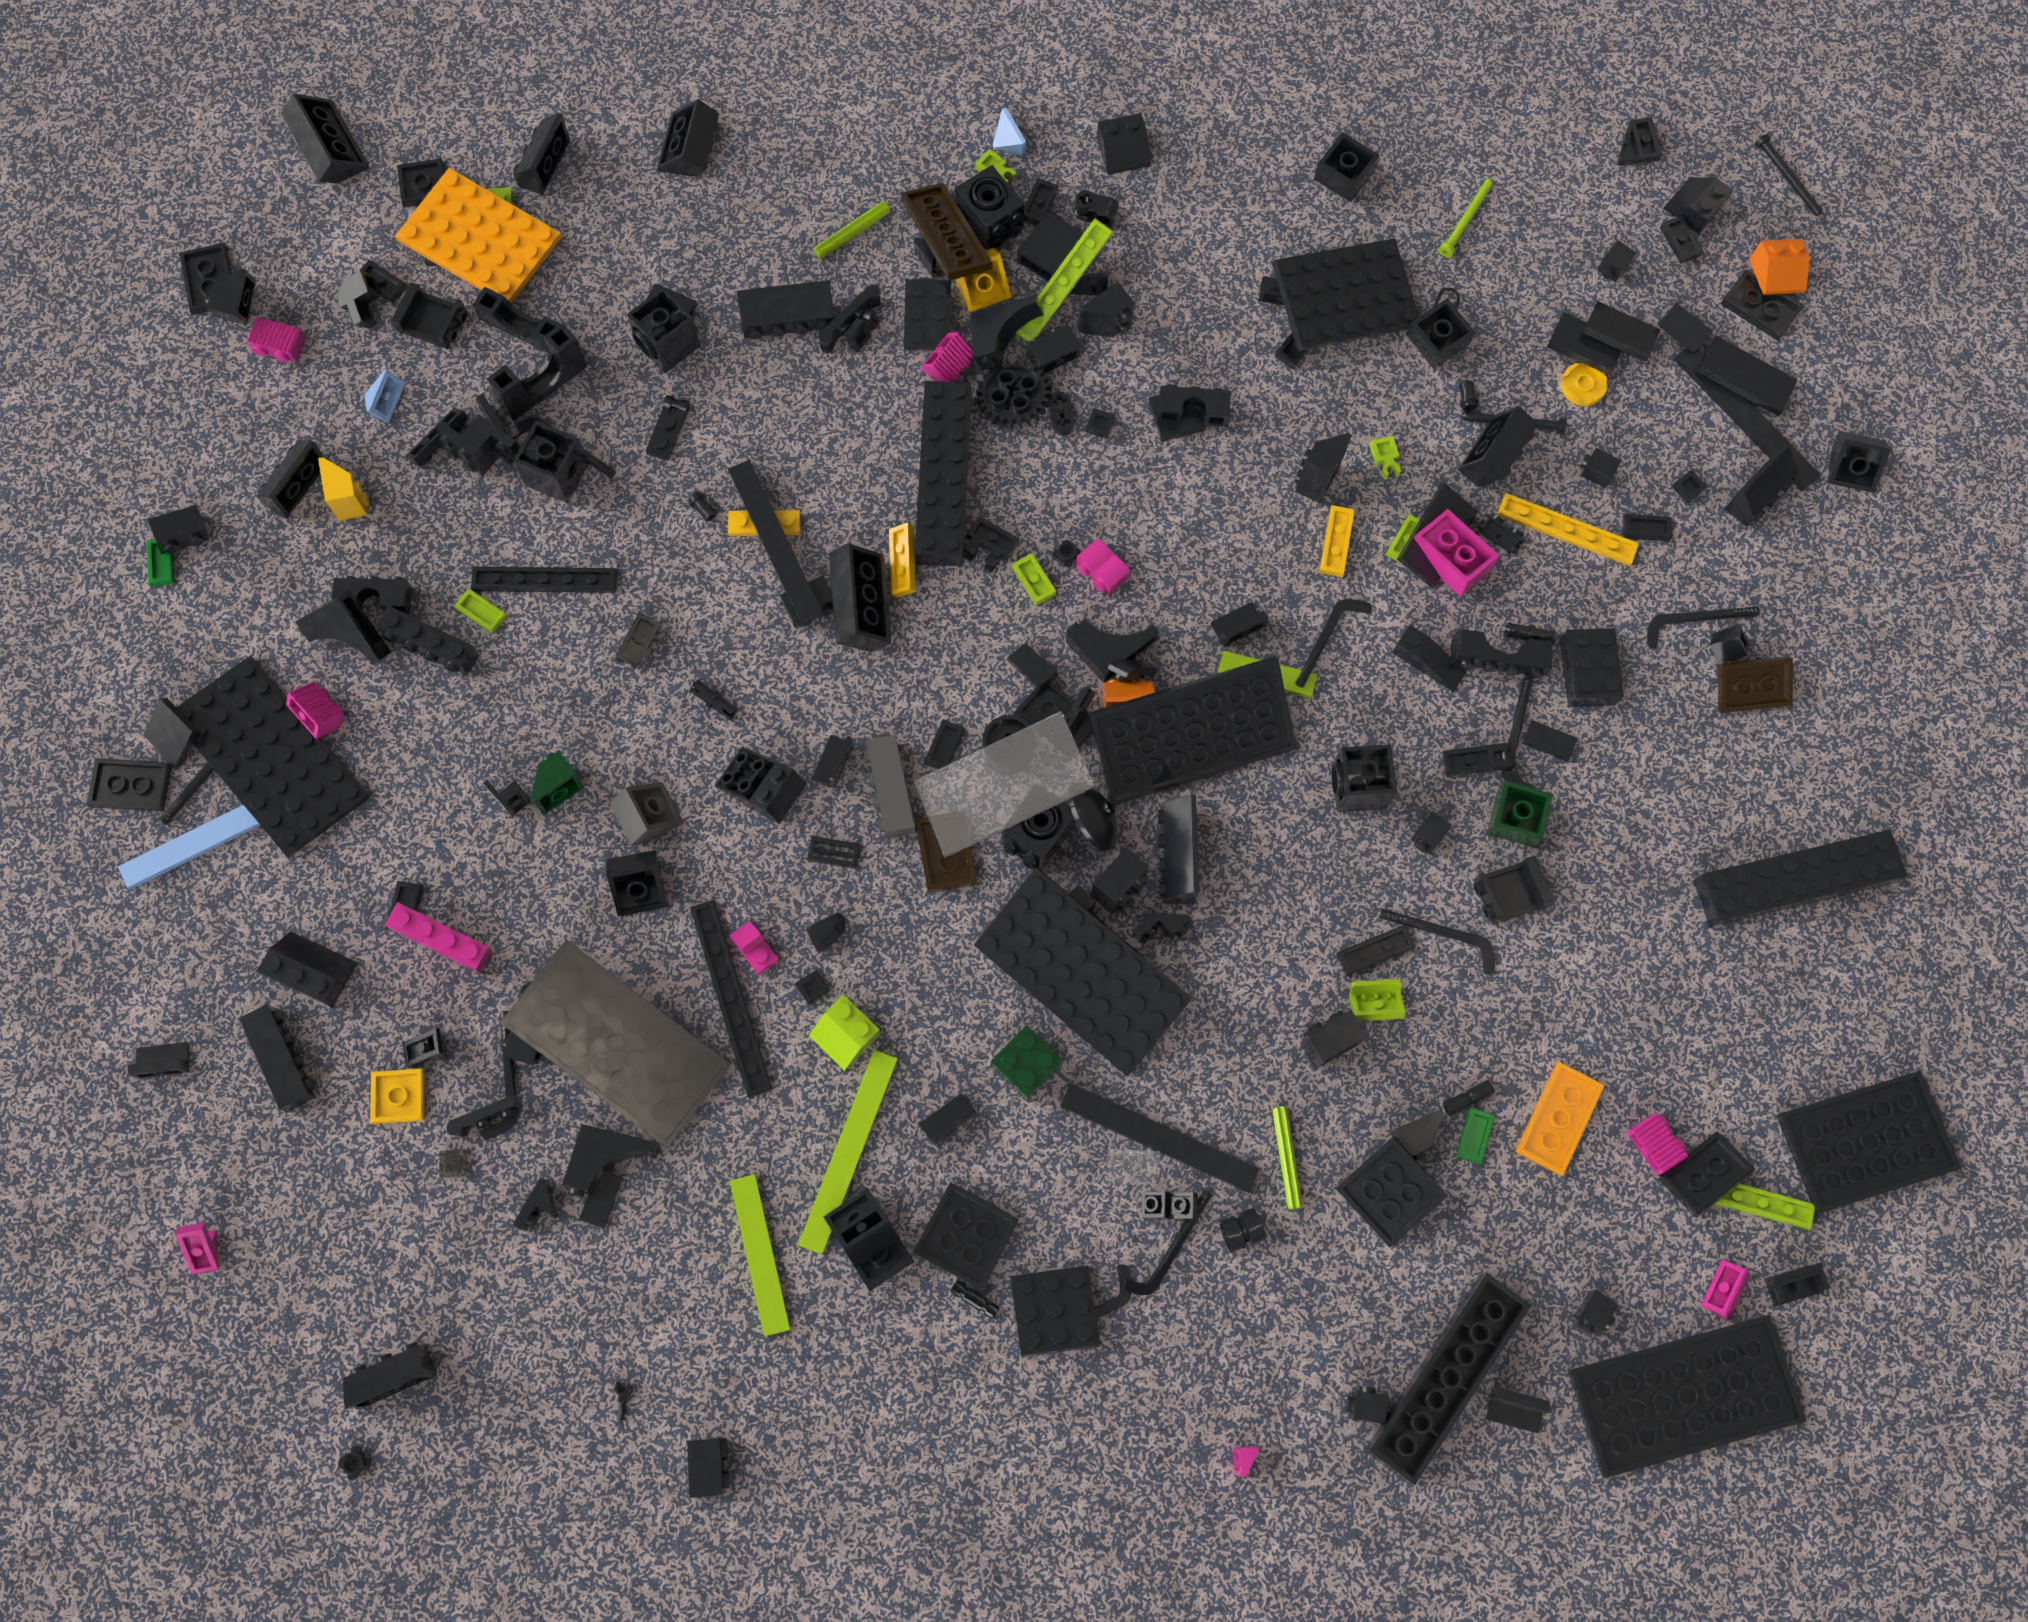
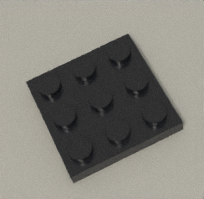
(1391, 1191)
(966, 1236)
(1055, 1311)

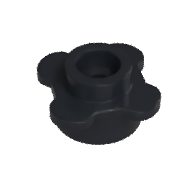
(1066, 546)
(346, 1463)

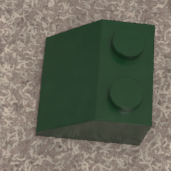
(554, 782)

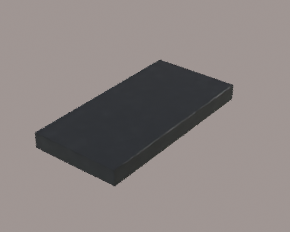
(1747, 375)
(1412, 555)

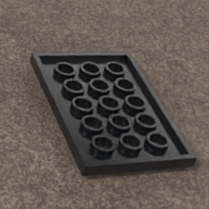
(1345, 293)
(1868, 1142)

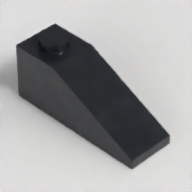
(1428, 658)

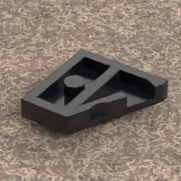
(1640, 143)

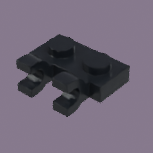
(992, 538)

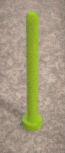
(1447, 249)

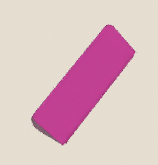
(1726, 1289)
(1243, 1459)

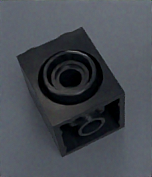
(990, 207)
(663, 330)
(551, 461)
(1363, 778)
(1037, 843)

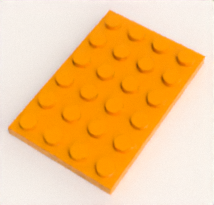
(478, 236)

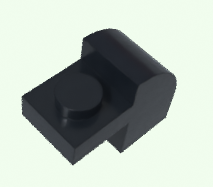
(355, 296)

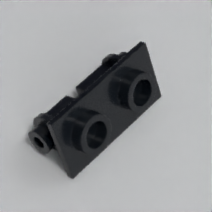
(1091, 284)
(1494, 527)

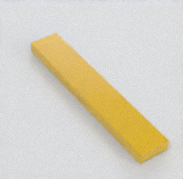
(1568, 529)

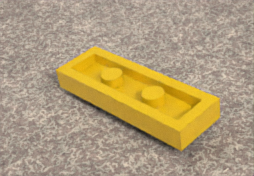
(741, 525)
(1336, 541)
(902, 560)

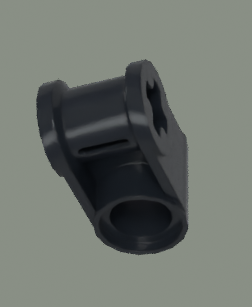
(1097, 207)

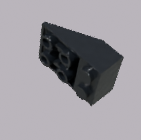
(761, 784)

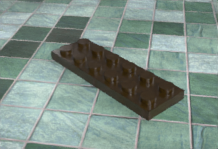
(946, 231)

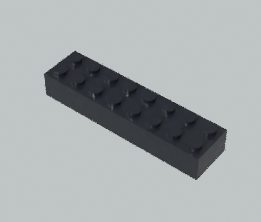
(943, 474)
(1800, 878)
(1447, 1378)

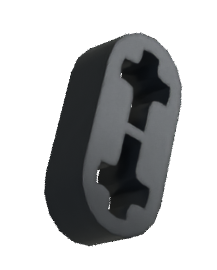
(1066, 413)

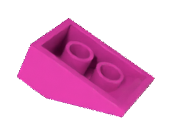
(1456, 552)

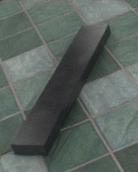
(544, 579)

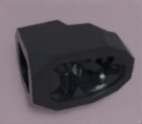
(826, 932)

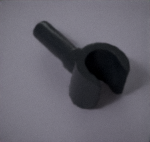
(622, 1400)

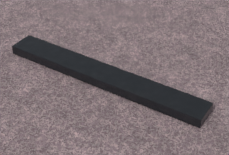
(1747, 418)
(775, 542)
(731, 999)
(1159, 1138)

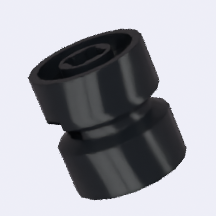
(1242, 1230)

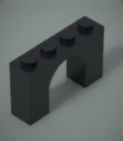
(562, 364)

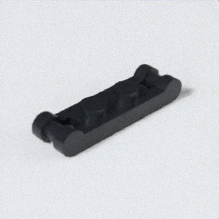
(838, 326)

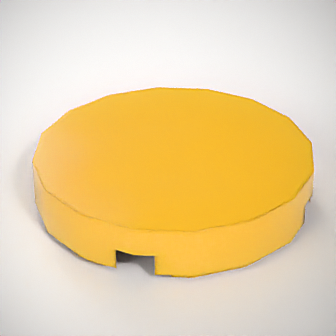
(1579, 389)

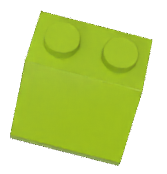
(844, 1032)

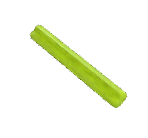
(852, 229)
(1287, 1158)

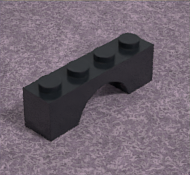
(500, 313)
(1473, 650)

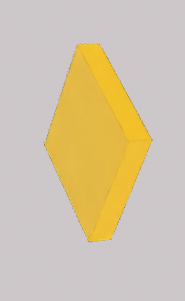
(397, 1096)

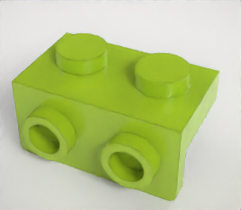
(1377, 1000)

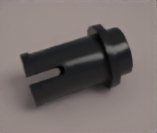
(1469, 402)
(699, 502)

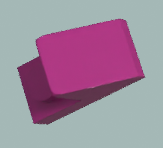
(754, 947)
(198, 1248)

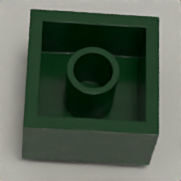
(1519, 814)
(1026, 1063)

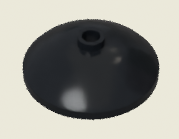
(1095, 818)

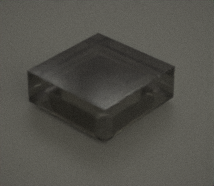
(453, 1163)

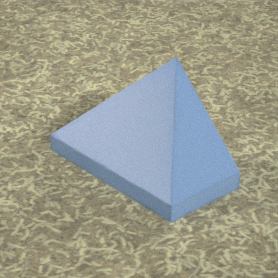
(1008, 135)
(384, 396)

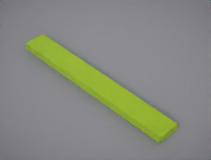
(848, 1150)

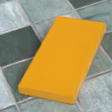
(1559, 1118)

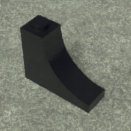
(996, 326)
(347, 622)
(1101, 648)
(597, 1152)

